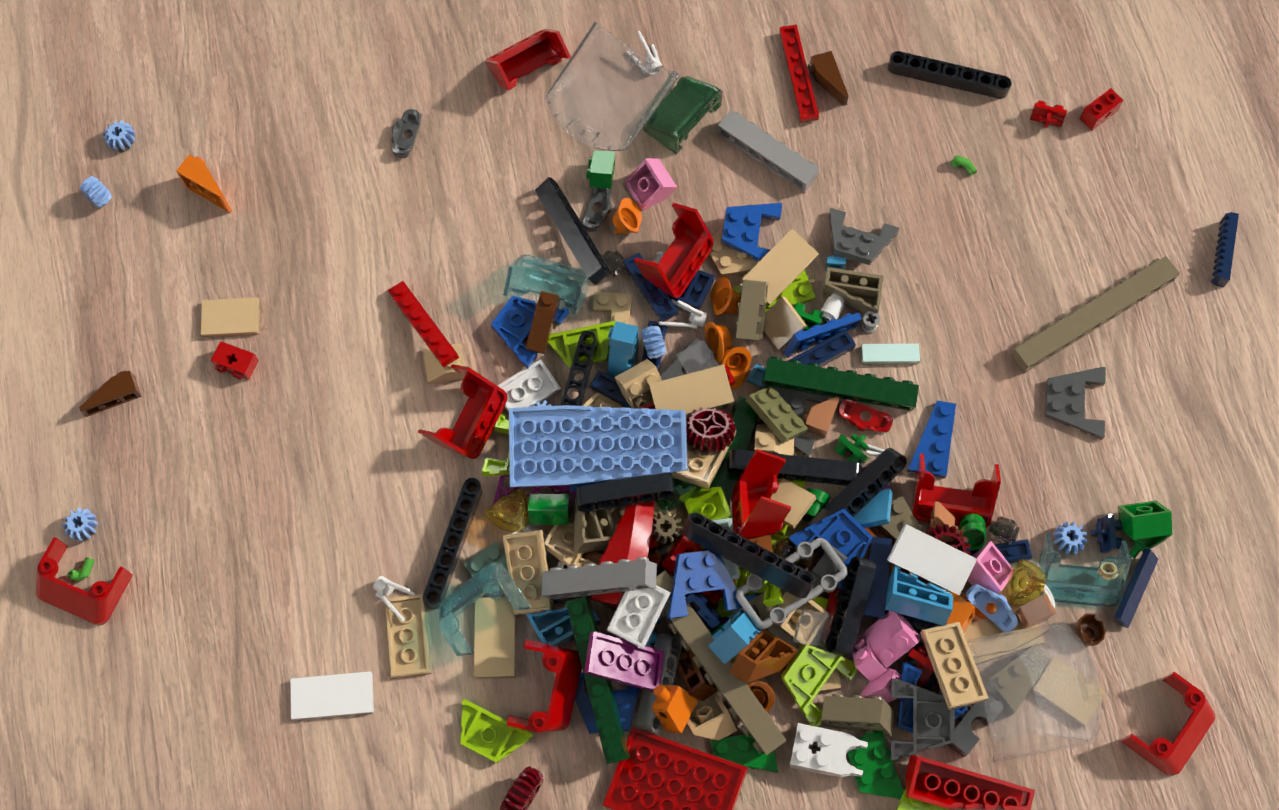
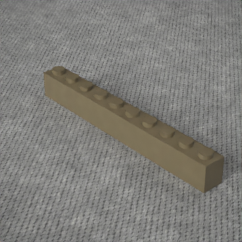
(1094, 314)
(730, 689)

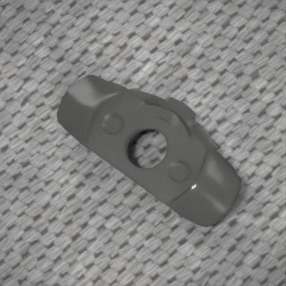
(410, 122)
(592, 219)

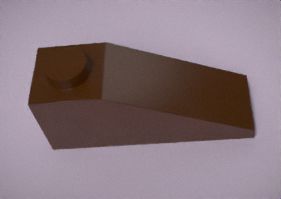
(828, 76)
(543, 322)
(114, 392)
(694, 677)

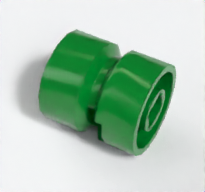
(821, 502)
(974, 529)

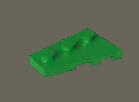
(741, 751)

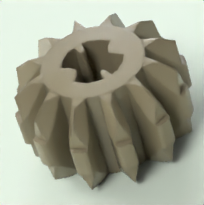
(670, 532)

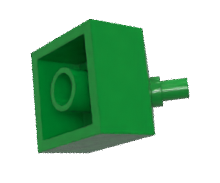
(1146, 524)

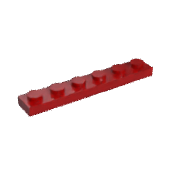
(799, 73)
(423, 324)

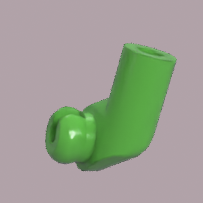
(964, 162)
(82, 573)

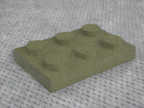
(777, 414)

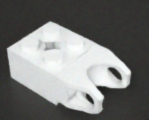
(832, 754)

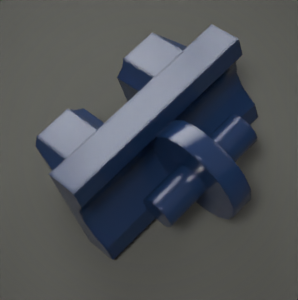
(1106, 533)

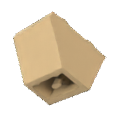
(635, 383)

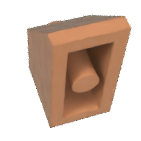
(820, 417)
(941, 516)
(1035, 612)

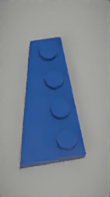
(804, 339)
(936, 440)

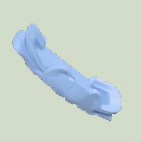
(1003, 616)

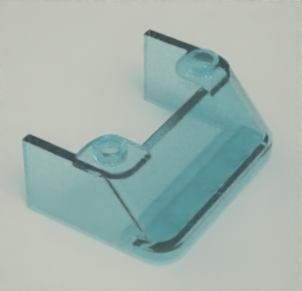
(539, 275)
(490, 580)
(1081, 583)

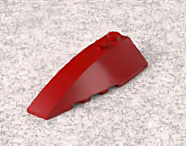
(628, 542)
(961, 788)

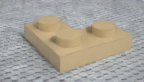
(615, 303)

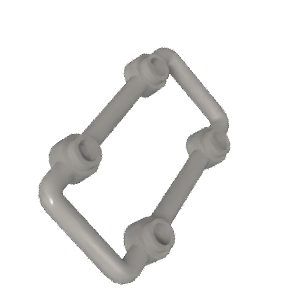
(778, 615)

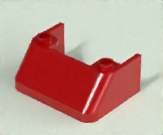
(527, 55)
(684, 254)
(476, 418)
(751, 500)
(956, 501)
(93, 606)
(568, 669)
(1173, 756)

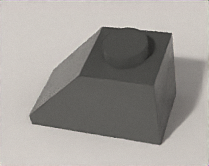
(826, 566)

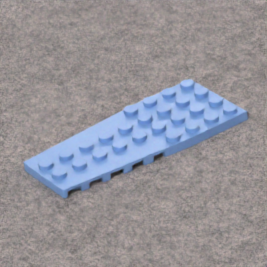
(593, 444)

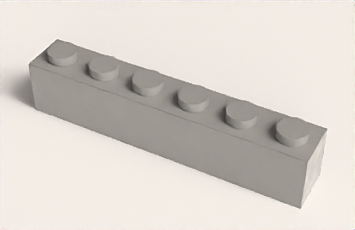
(768, 151)
(599, 579)

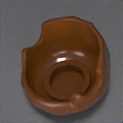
(1090, 629)

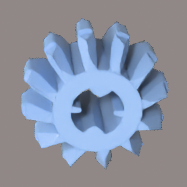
(119, 135)
(95, 192)
(653, 342)
(79, 532)
(1064, 541)

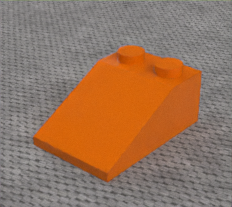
(200, 181)

